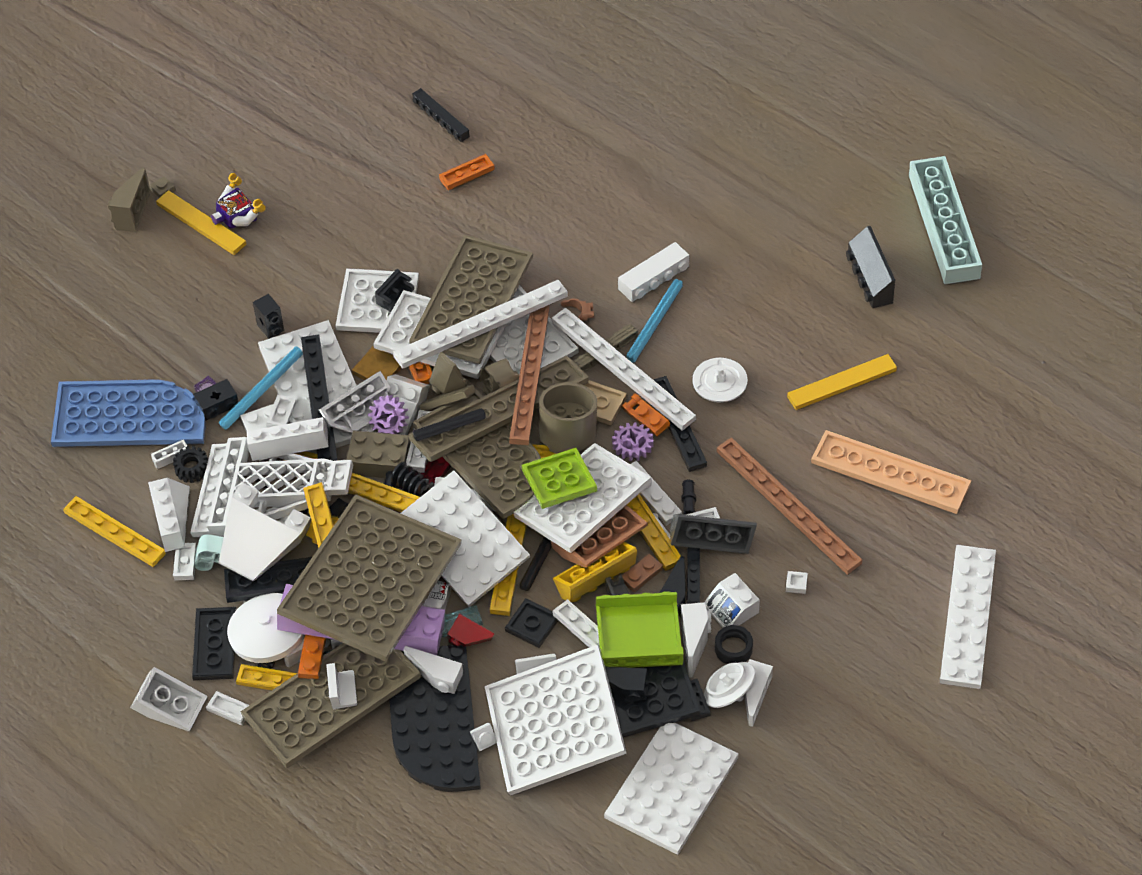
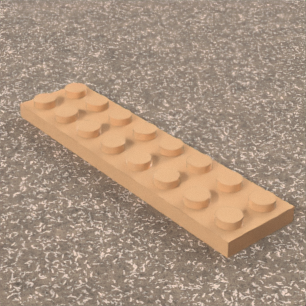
(891, 471)

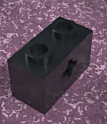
(268, 316)
(216, 399)

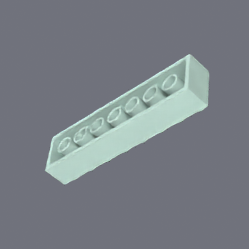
(945, 220)

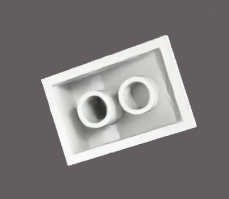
(695, 630)
(168, 700)

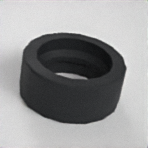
(736, 632)

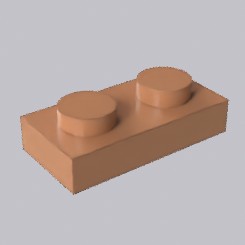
(642, 572)

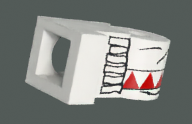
(438, 596)

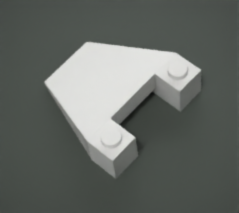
(255, 540)

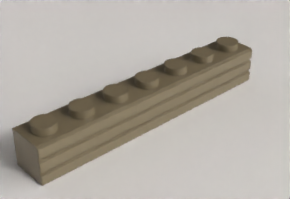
(617, 340)

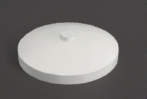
(255, 633)

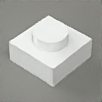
(796, 582)
(483, 736)

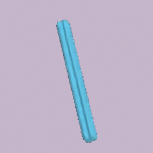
(654, 320)
(261, 387)

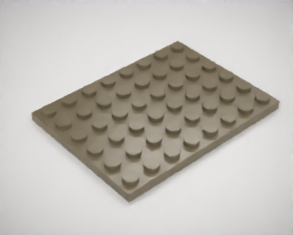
(369, 577)

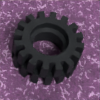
(187, 456)

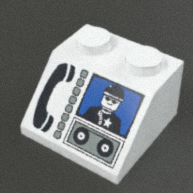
(732, 602)

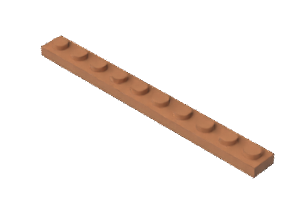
(529, 377)
(789, 506)

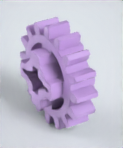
(382, 409)
(632, 441)

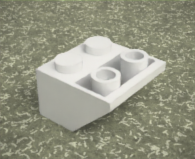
(408, 389)

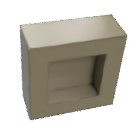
(161, 186)

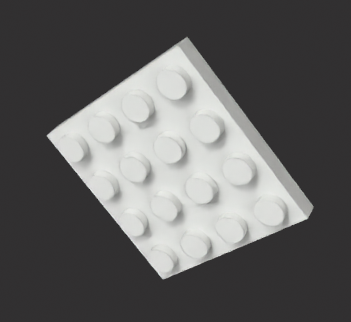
(358, 302)

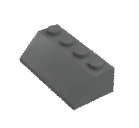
(712, 533)

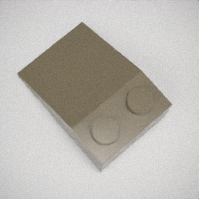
(130, 201)

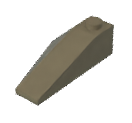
(446, 376)

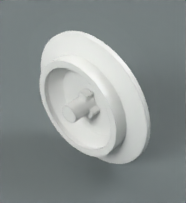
(720, 380)
(729, 684)

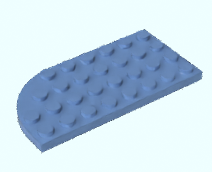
(125, 414)

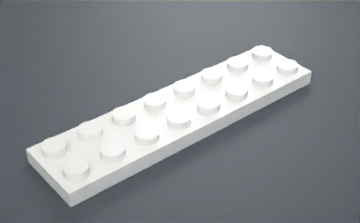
(968, 617)

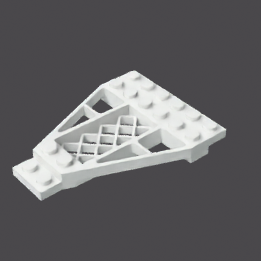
(227, 470)

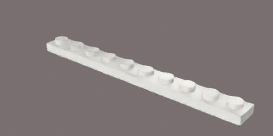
(480, 324)
(624, 369)

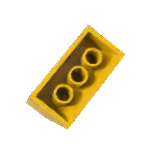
(580, 580)

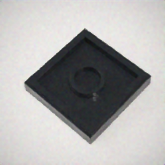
(531, 623)

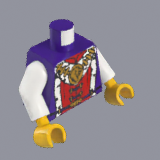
(234, 207)

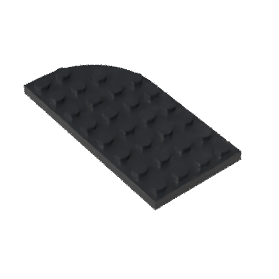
(434, 731)

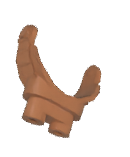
(582, 306)

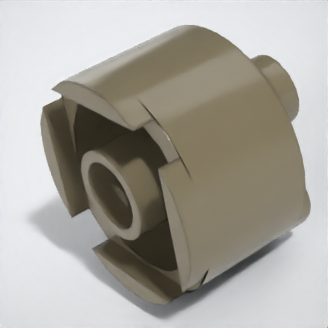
(497, 376)

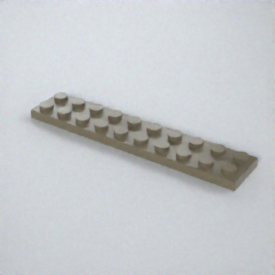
(498, 410)

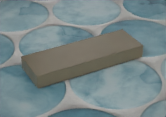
(447, 398)

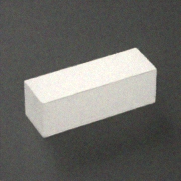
(165, 456)

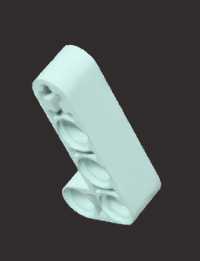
(208, 552)

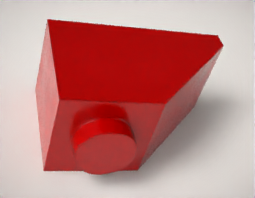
(468, 632)

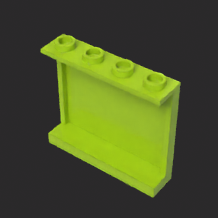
(639, 630)

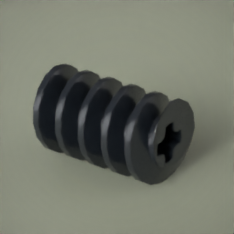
(410, 480)

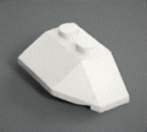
(352, 408)

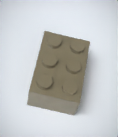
(377, 453)

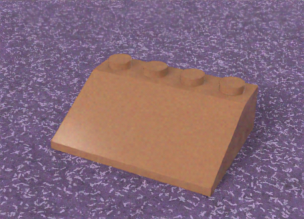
(605, 539)

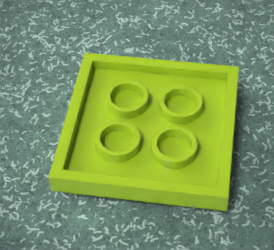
(559, 478)

